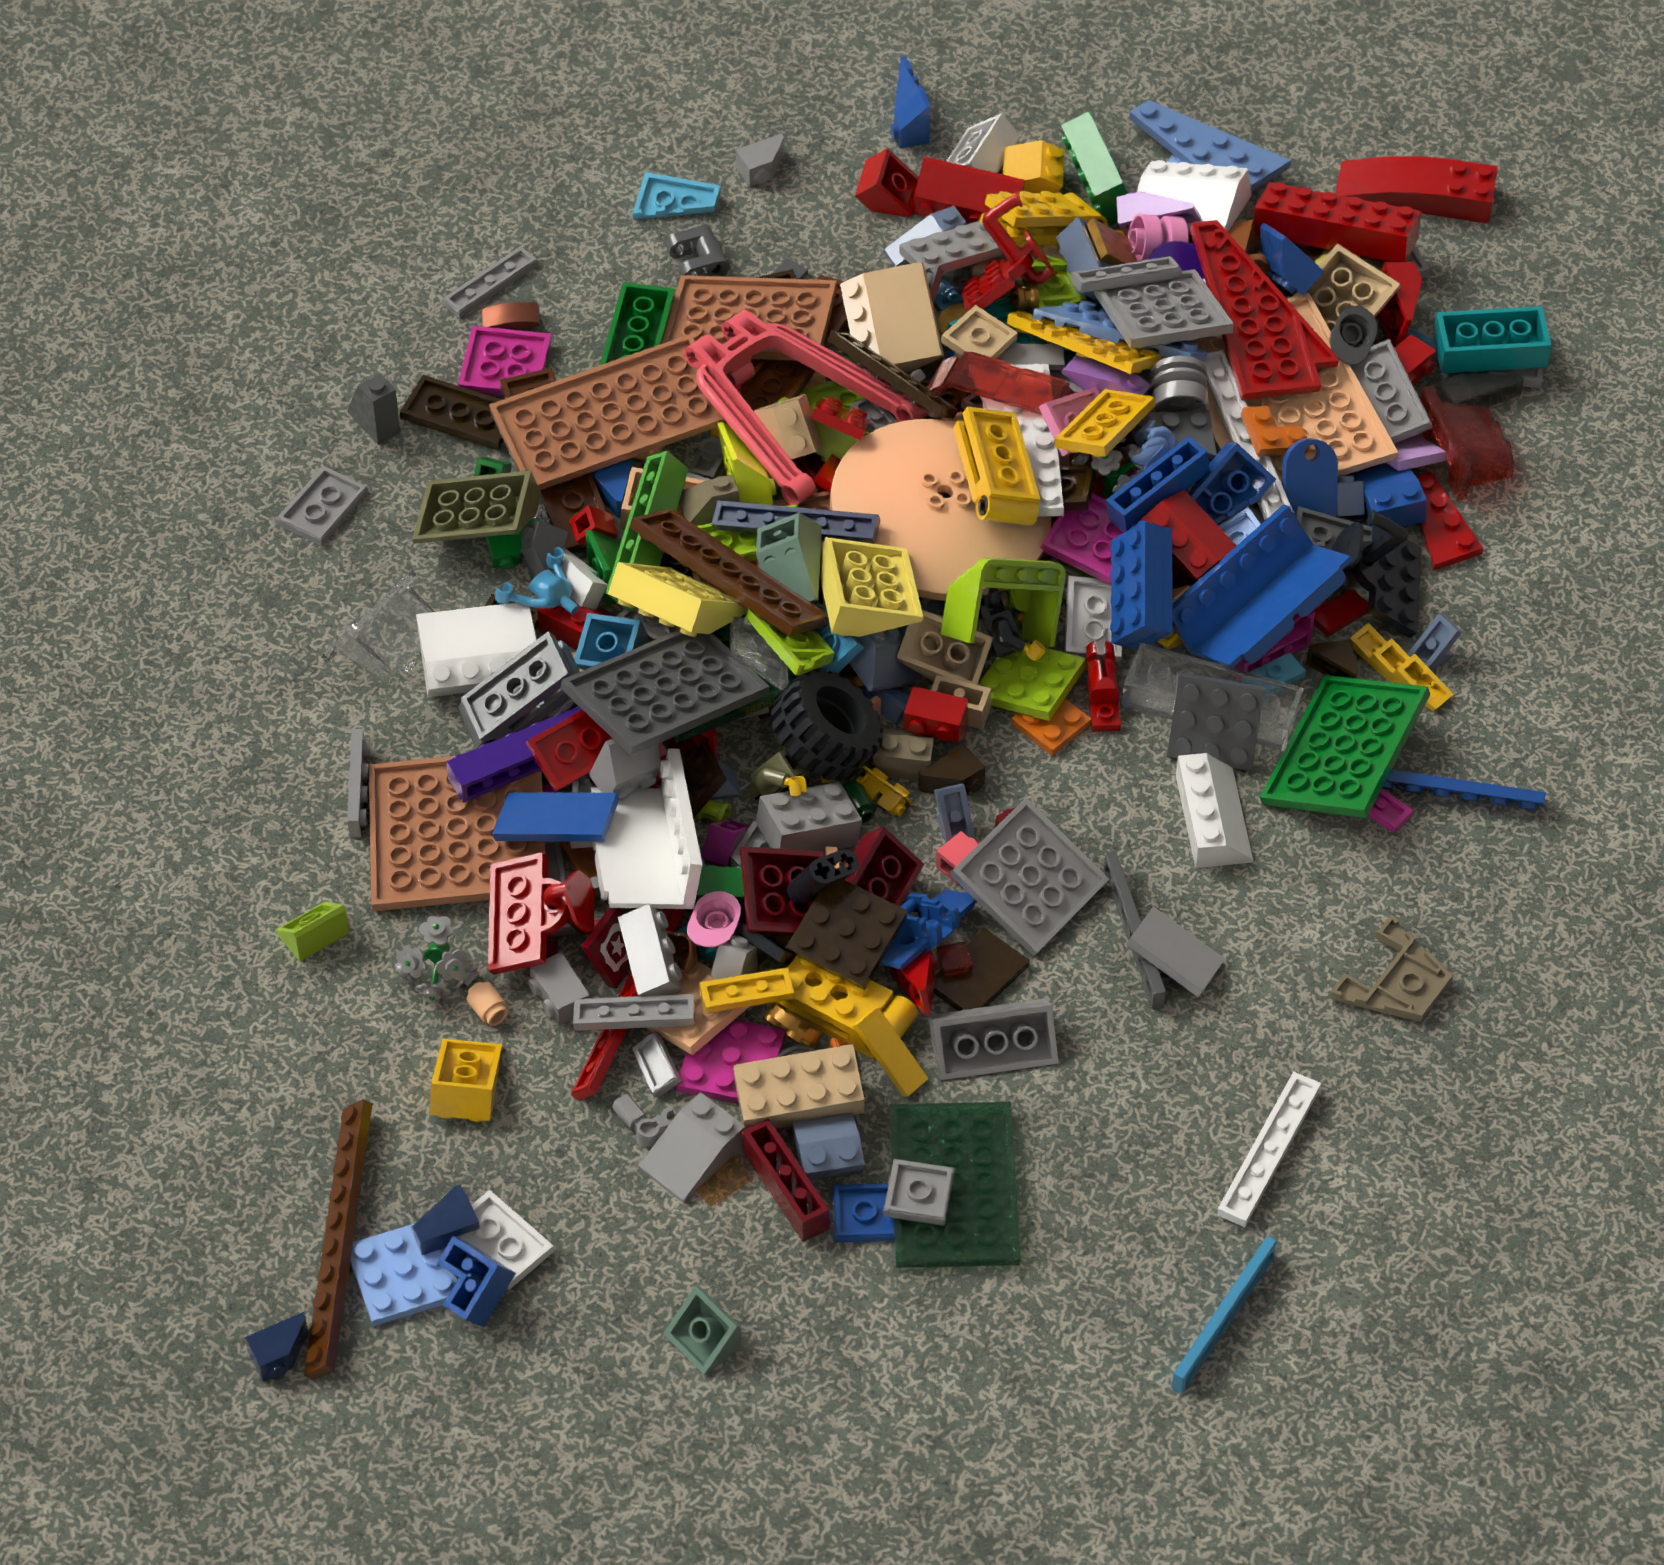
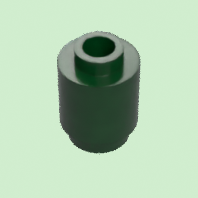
(861, 800)

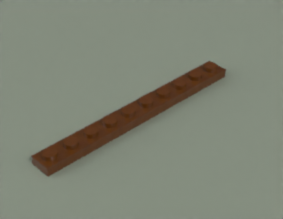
(338, 1240)

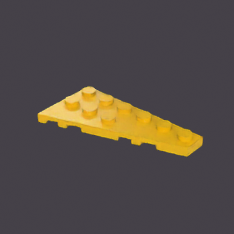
(1086, 346)

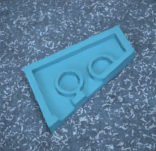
(674, 197)

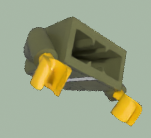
(778, 775)

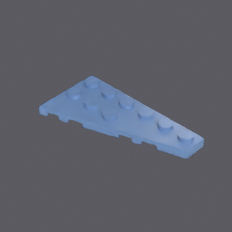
(1204, 144)
(1098, 324)

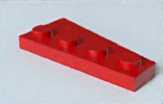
(1445, 530)

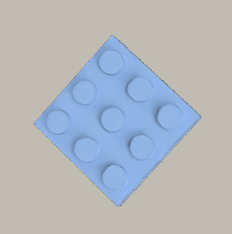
(397, 1277)

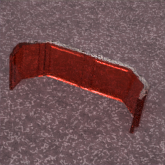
(998, 381)

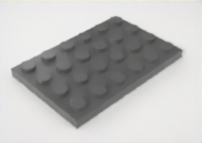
(663, 689)

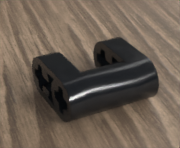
(821, 874)

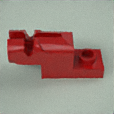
(1103, 689)

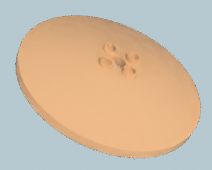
(899, 478)

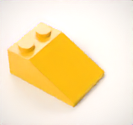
(465, 1080)

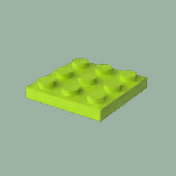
(1031, 685)

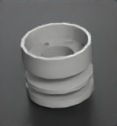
(1179, 384)

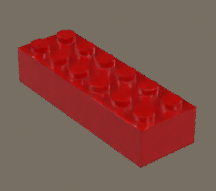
(1332, 219)

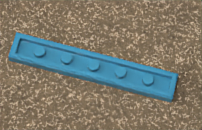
(1224, 1315)

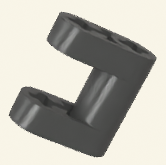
(705, 245)

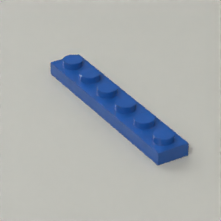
(1469, 790)

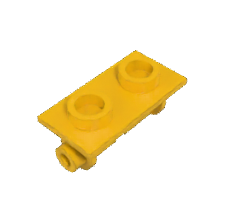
(892, 797)

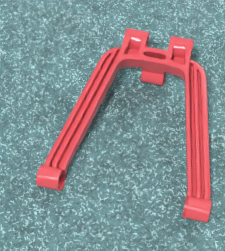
(729, 365)

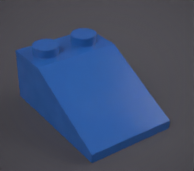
(1393, 494)

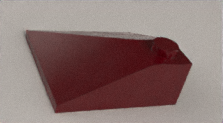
(765, 884)

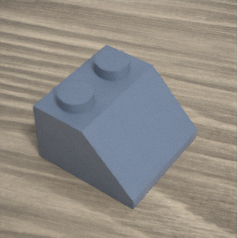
(828, 1146)

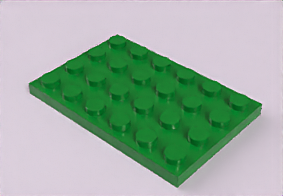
(1345, 746)

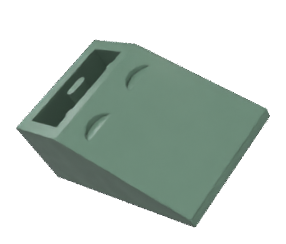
(791, 553)

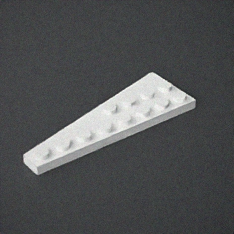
(1040, 450)

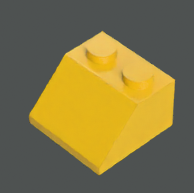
(1036, 163)

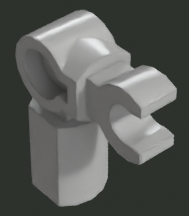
(646, 1130)

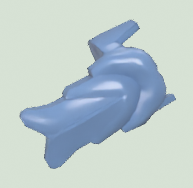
(1159, 443)

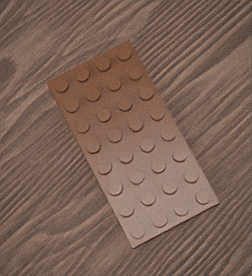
(605, 414)

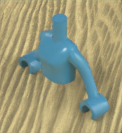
(549, 588)

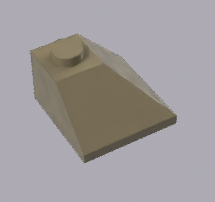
(700, 500)

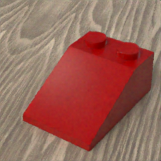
(1399, 311)

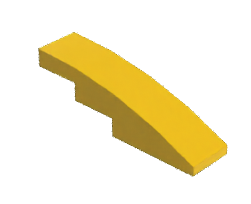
(1397, 666)

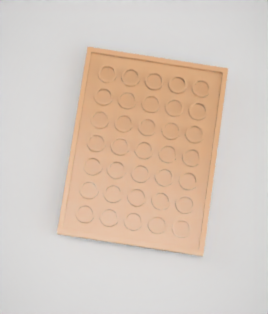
(1334, 415)

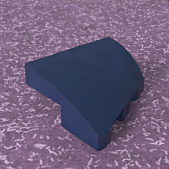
(446, 1219)

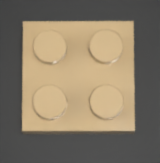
(979, 334)

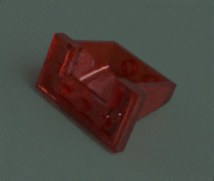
(1471, 443)

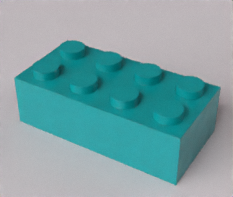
(1492, 339)

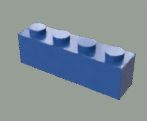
(1162, 479)

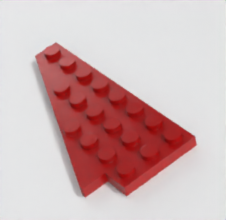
(1270, 343)

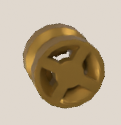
(1024, 298)

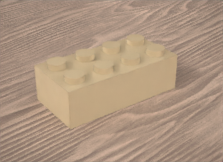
(799, 1087)

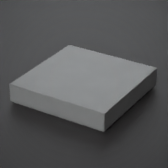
(918, 1192)

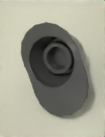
(1353, 335)

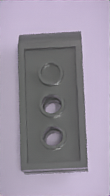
(518, 691)

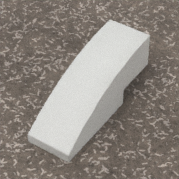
(586, 585)

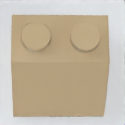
(792, 426)

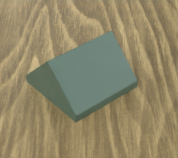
(704, 1331)

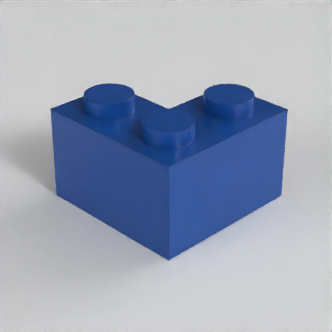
(479, 1283)

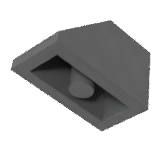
(539, 540)

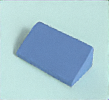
(892, 702)

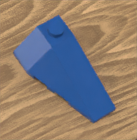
(911, 109)
(1231, 484)

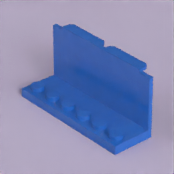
(1255, 591)

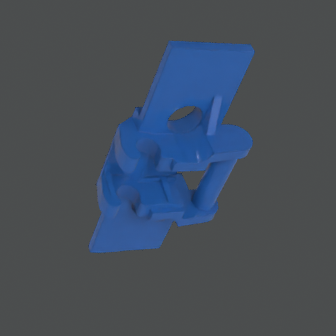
(934, 923)

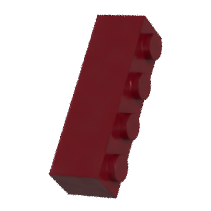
(785, 1180)

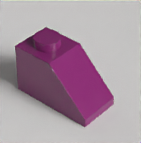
(722, 841)

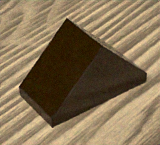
(1333, 659)

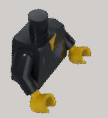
(1004, 626)

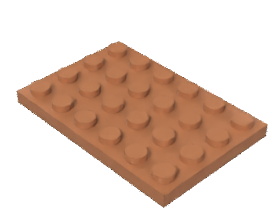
(709, 301)

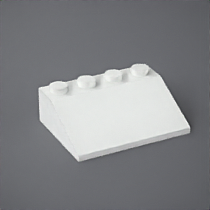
(1214, 190)
(471, 644)

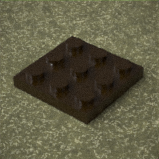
(847, 932)

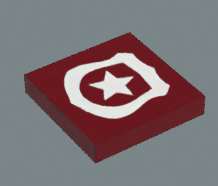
(607, 948)

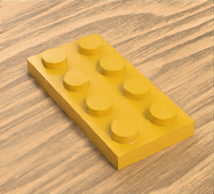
(1104, 422)

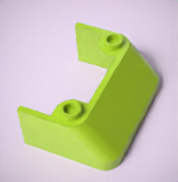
(1034, 589)

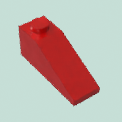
(918, 980)

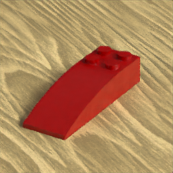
(1422, 183)

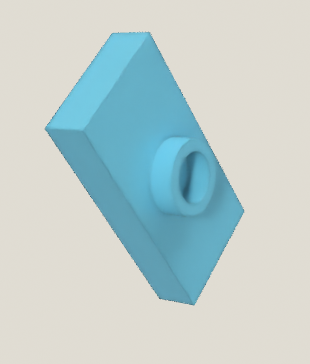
(1282, 669)

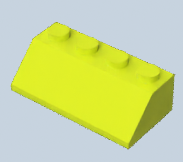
(750, 476)

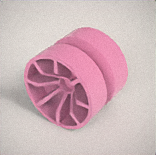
(1149, 232)

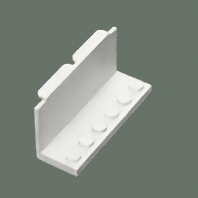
(651, 846)

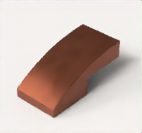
(517, 315)

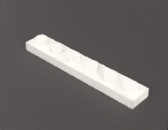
(1269, 1149)

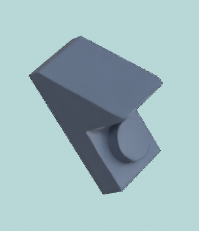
(1436, 641)
(953, 812)

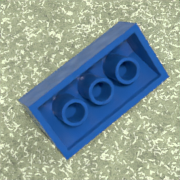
(1287, 263)

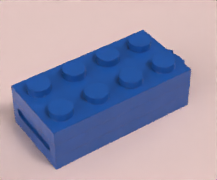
(1141, 585)

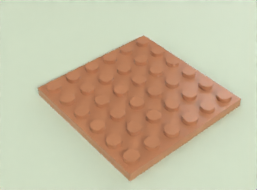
(429, 842)

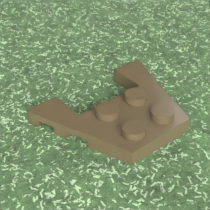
(1408, 984)

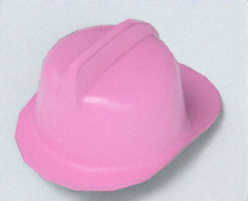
(714, 919)

